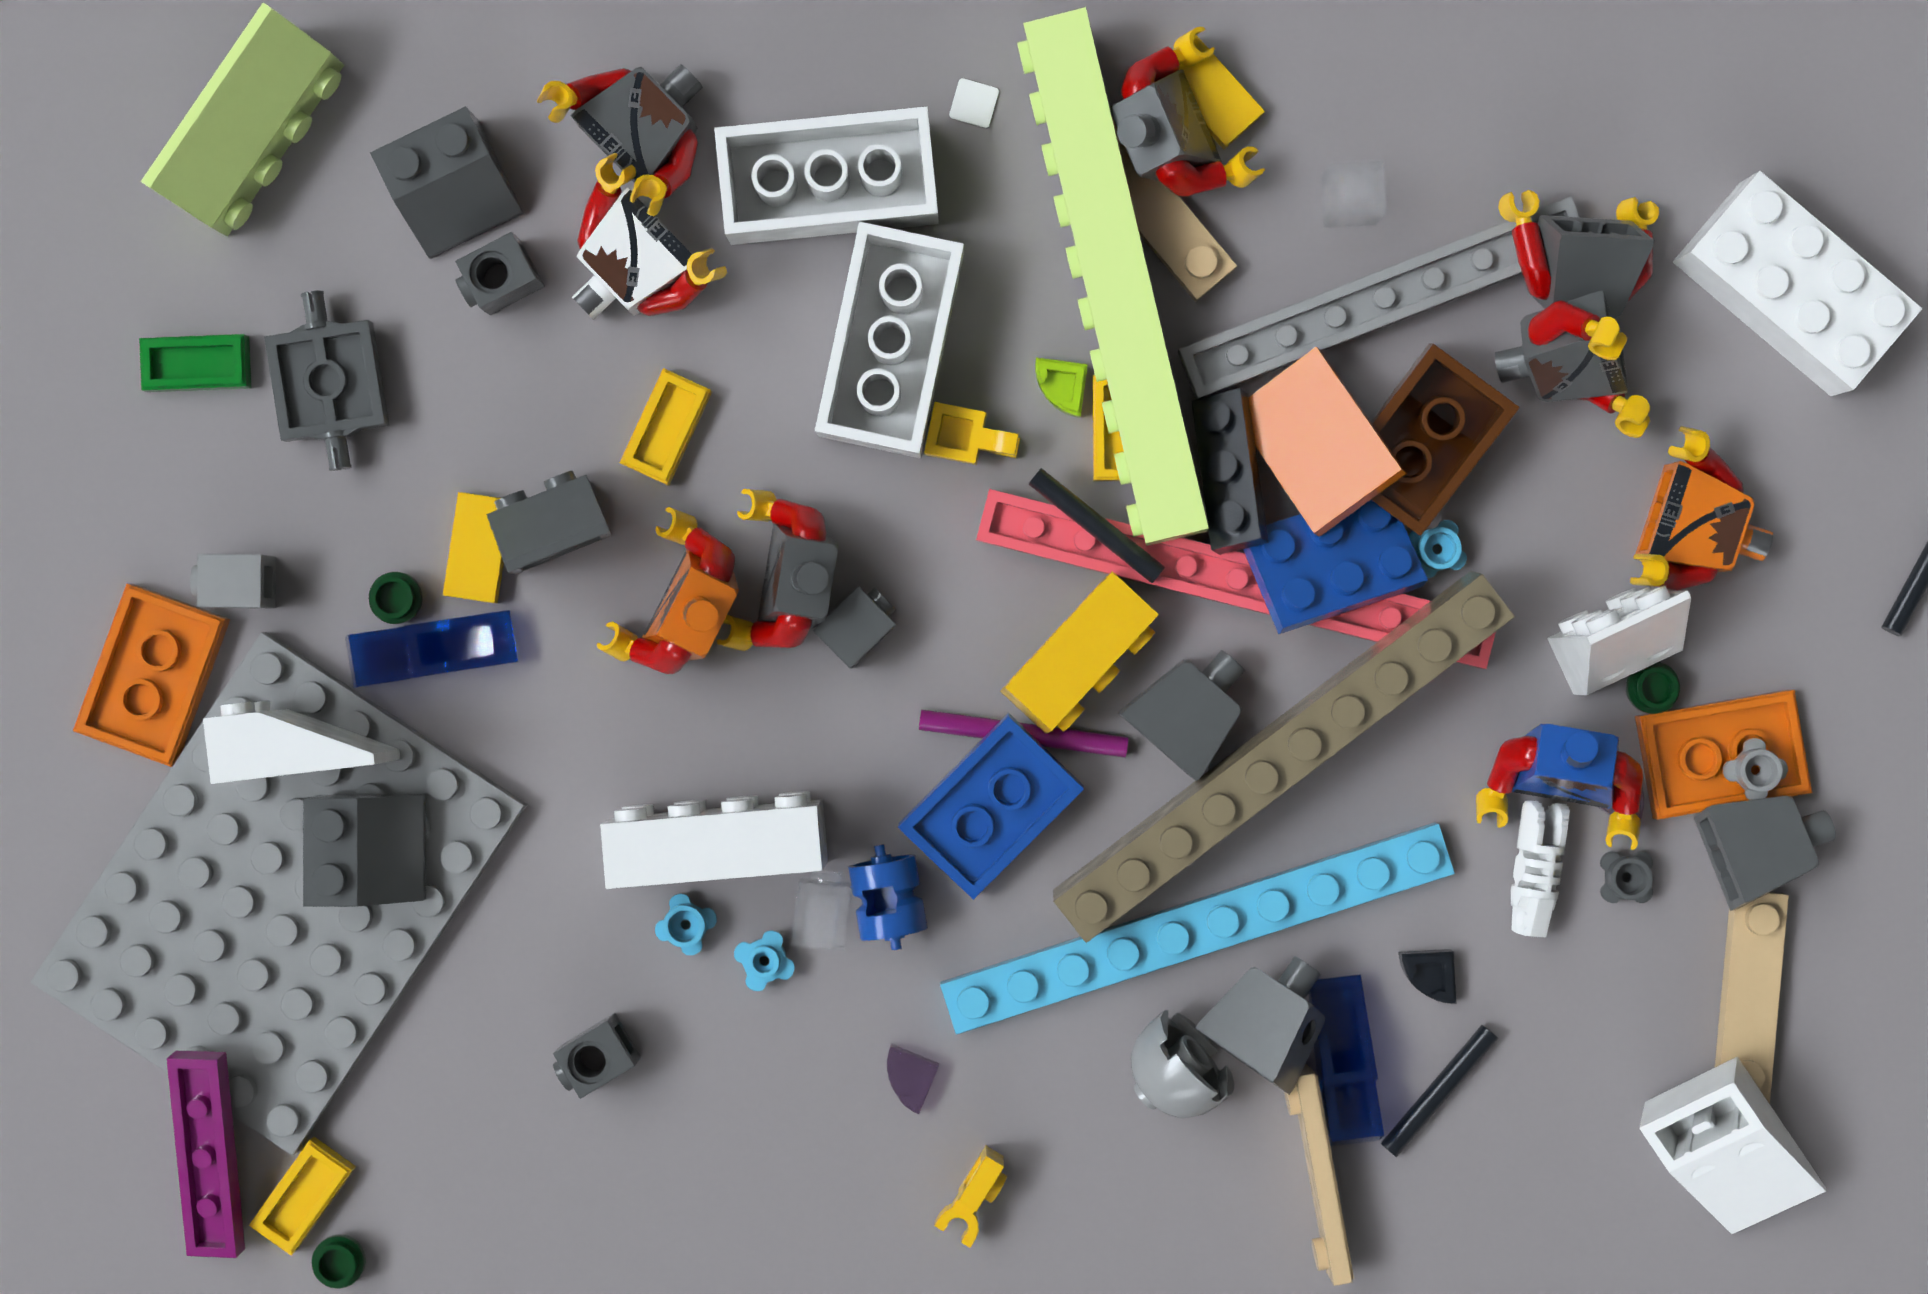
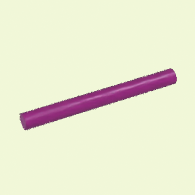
(1068, 740)

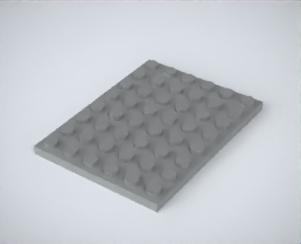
(204, 921)

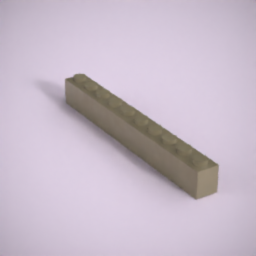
(1281, 754)

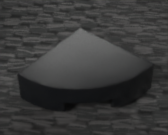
(1431, 973)

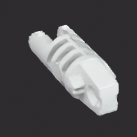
(1538, 866)

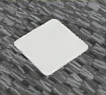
(974, 103)

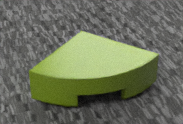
(1062, 384)

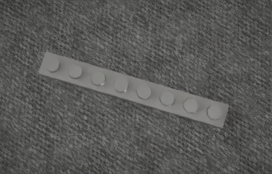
(1357, 307)

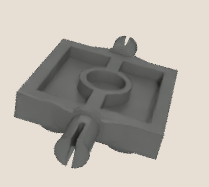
(326, 380)

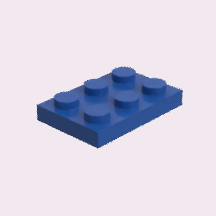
(1342, 570)
(990, 806)

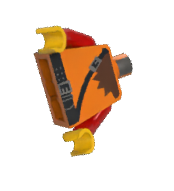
(1697, 520)
(690, 607)

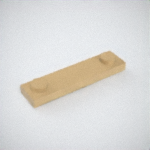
(1175, 233)
(1753, 987)
(1332, 1248)

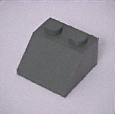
(447, 182)
(548, 523)
(364, 849)

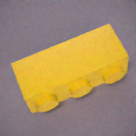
(1081, 655)

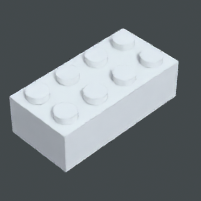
(826, 175)
(1797, 285)
(889, 339)
(715, 842)

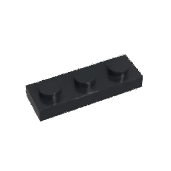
(1229, 471)

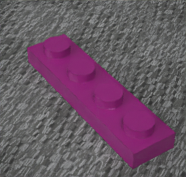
(206, 1153)

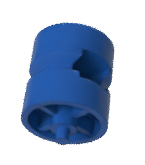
(887, 897)

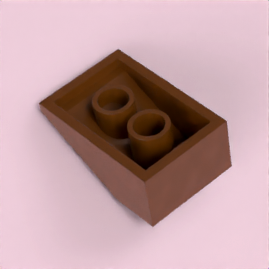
(1438, 431)

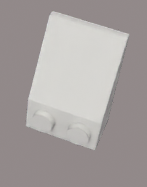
(264, 743)

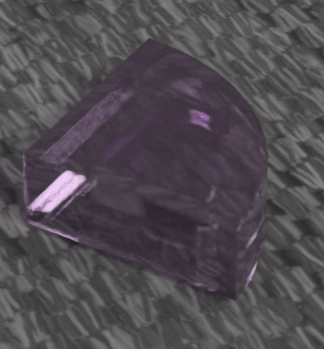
(910, 1076)

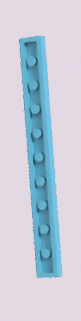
(1197, 928)

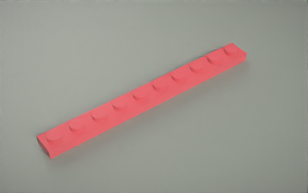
(1189, 567)

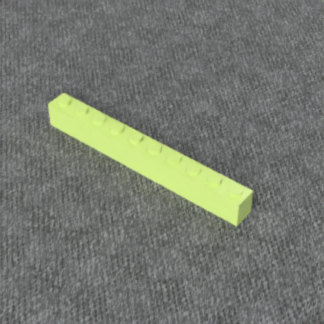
(1115, 278)

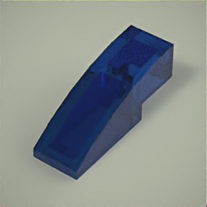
(431, 649)
(1346, 1062)

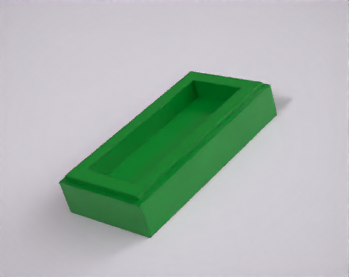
(195, 363)

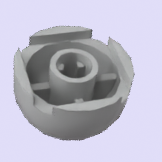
(1176, 1068)

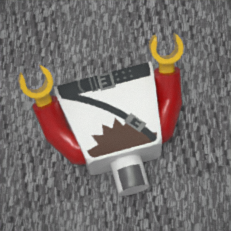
(634, 253)

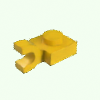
(961, 433)
(981, 1183)

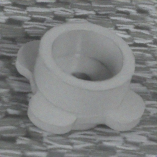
(1771, 769)

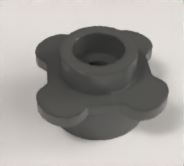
(1641, 880)

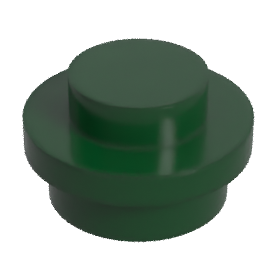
(395, 598)
(1653, 688)
(338, 1261)

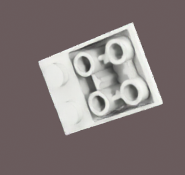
(1624, 639)
(1729, 1147)

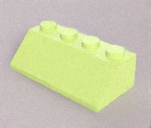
(245, 122)

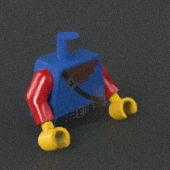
(1567, 767)

